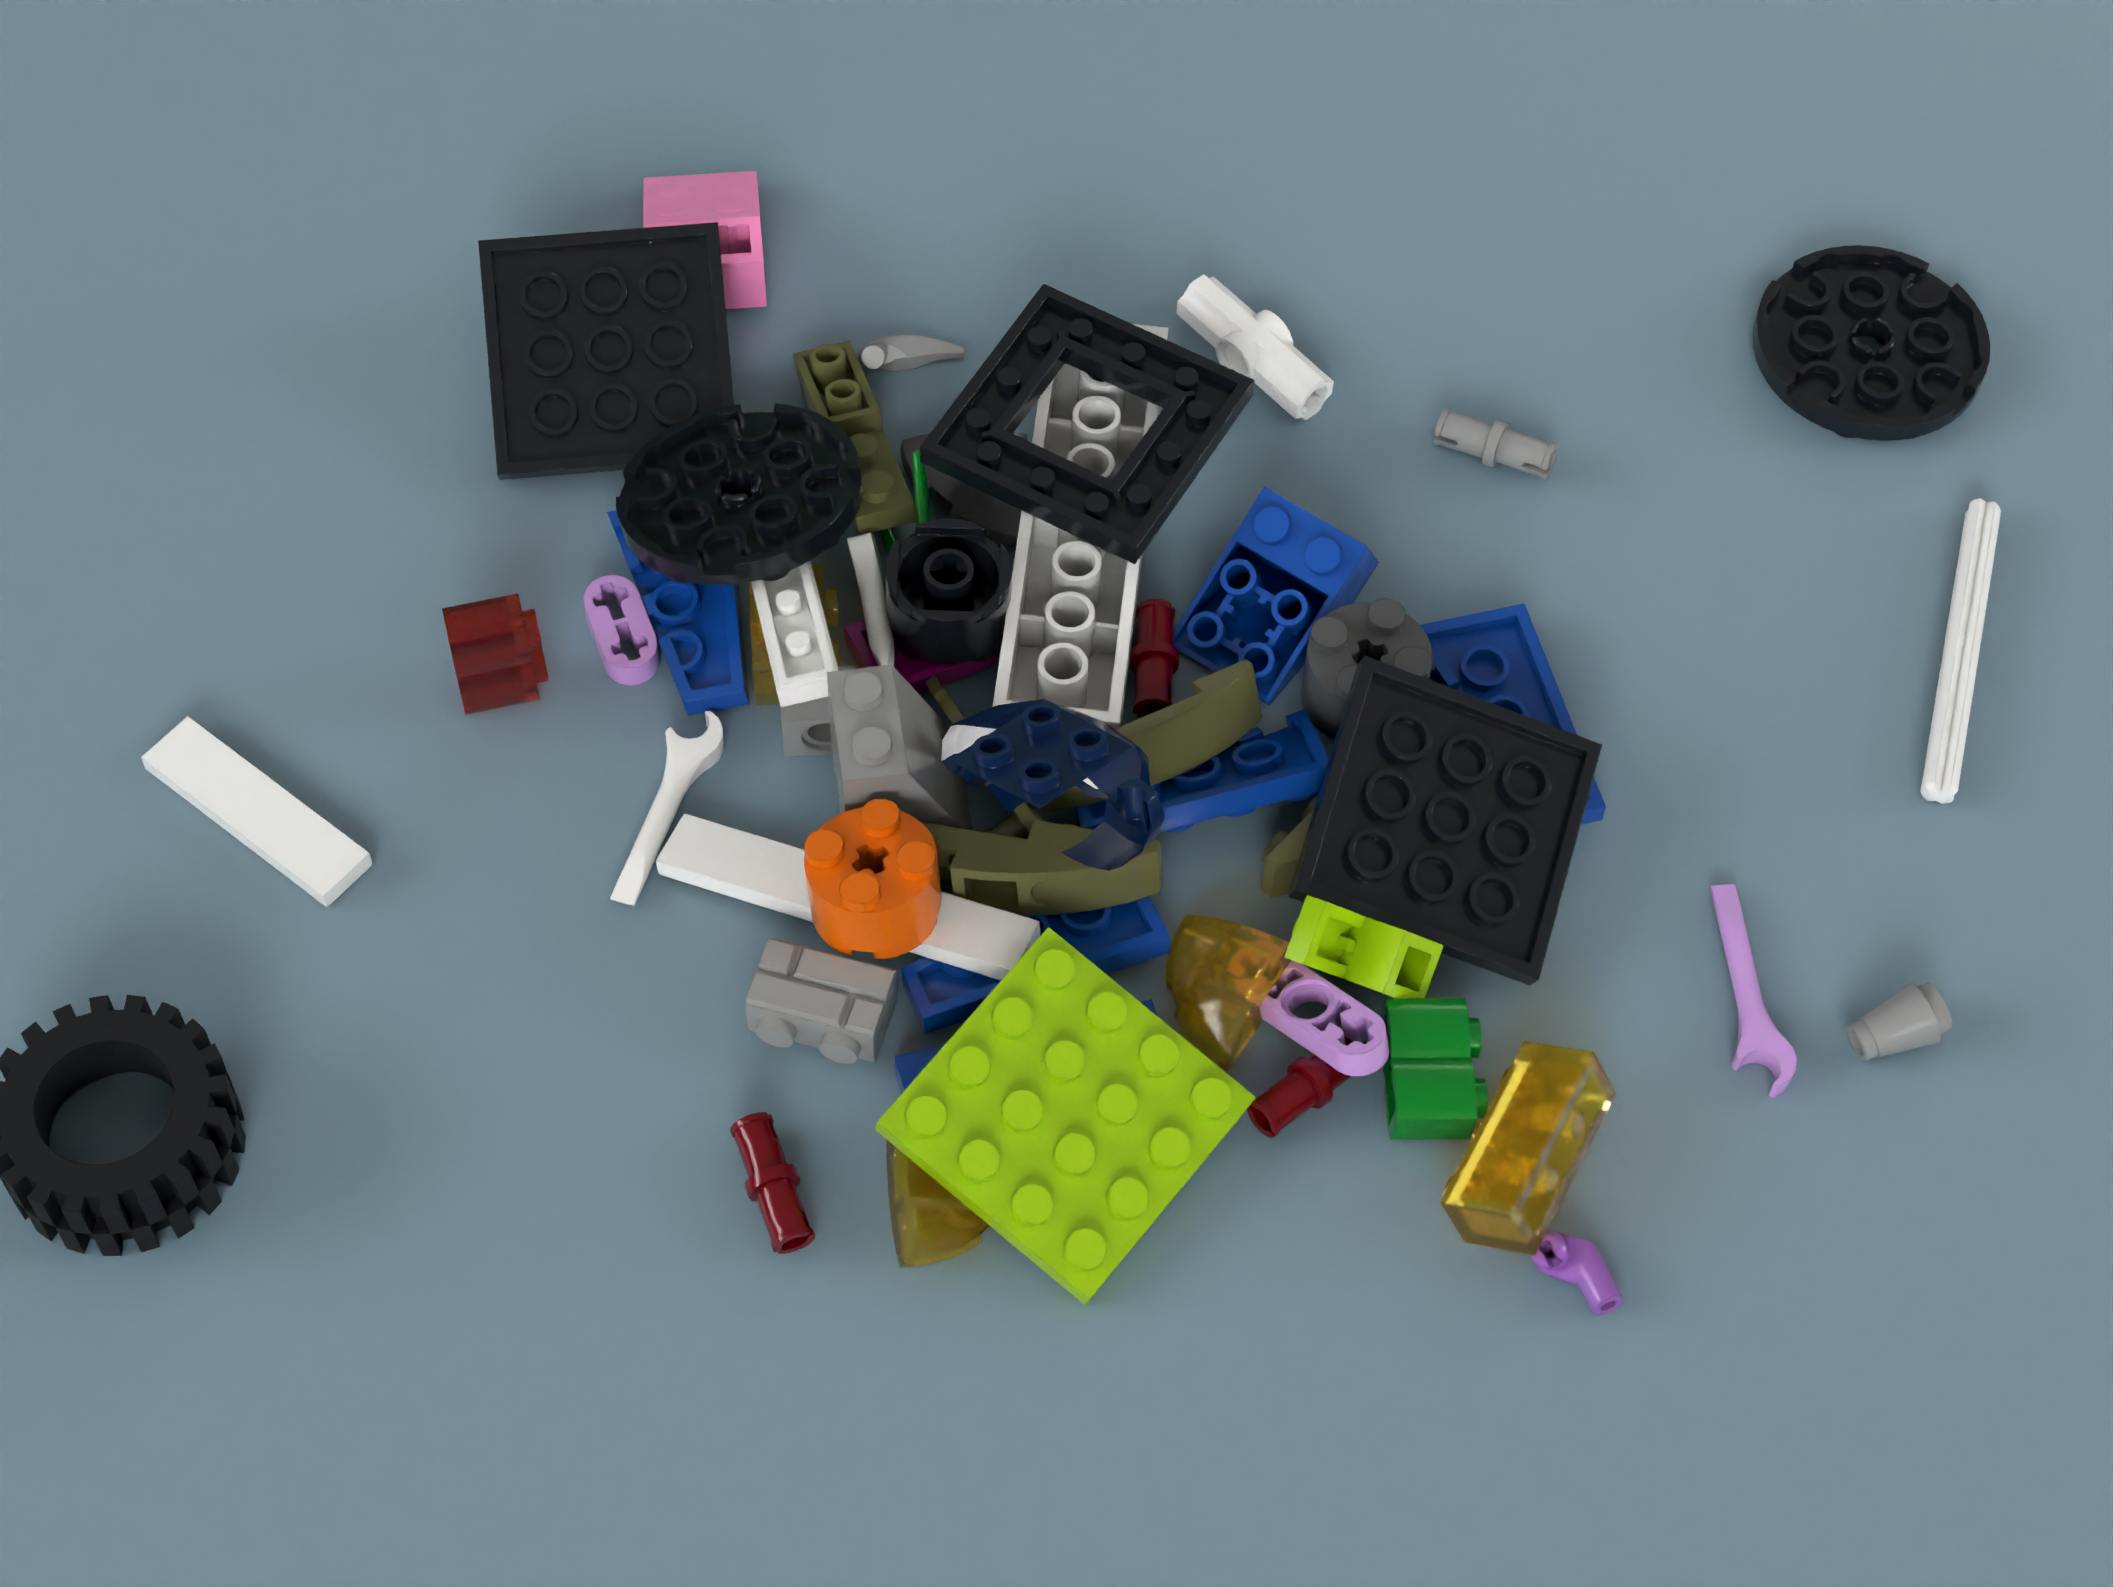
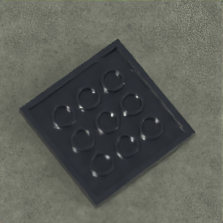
(601, 343)
(1447, 819)

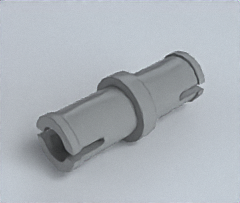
(1495, 444)

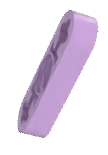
(1323, 1033)

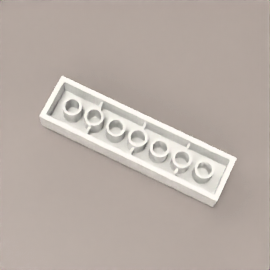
(1070, 599)

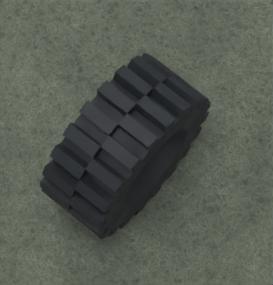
(145, 1189)

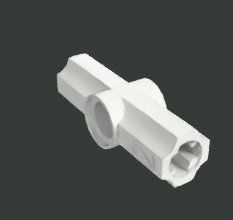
(1255, 346)

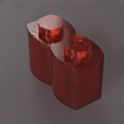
(495, 653)

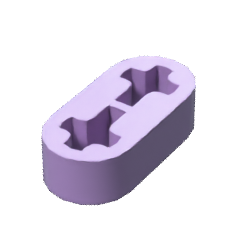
(610, 633)

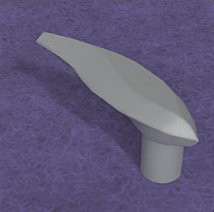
(906, 352)

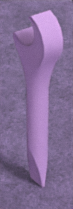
(1757, 1035)

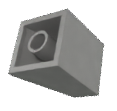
(891, 747)

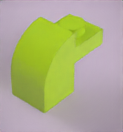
(1363, 950)

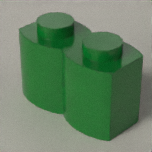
(1431, 1069)

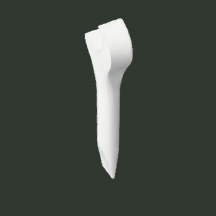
(870, 577)
(684, 764)

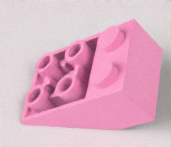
(724, 199)

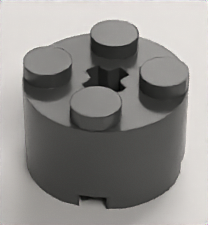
(1340, 643)

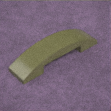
(1190, 730)

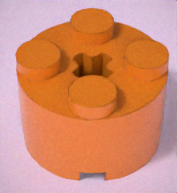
(873, 880)

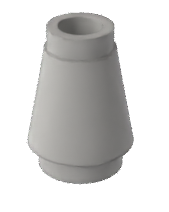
(1901, 1023)

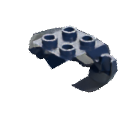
(1045, 749)

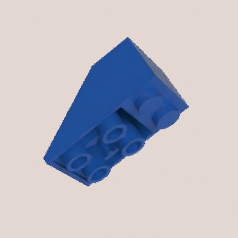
(1270, 590)

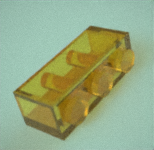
(1528, 1147)

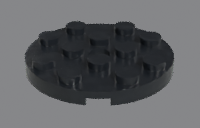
(1818, 367)
(690, 527)

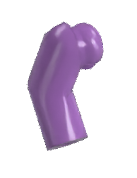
(1582, 1265)

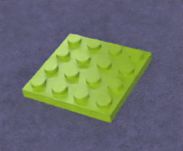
(1065, 1115)

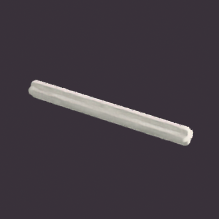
(1961, 652)

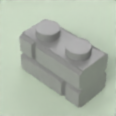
(821, 1001)

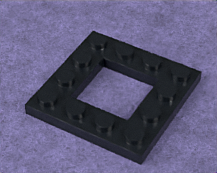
(1117, 515)

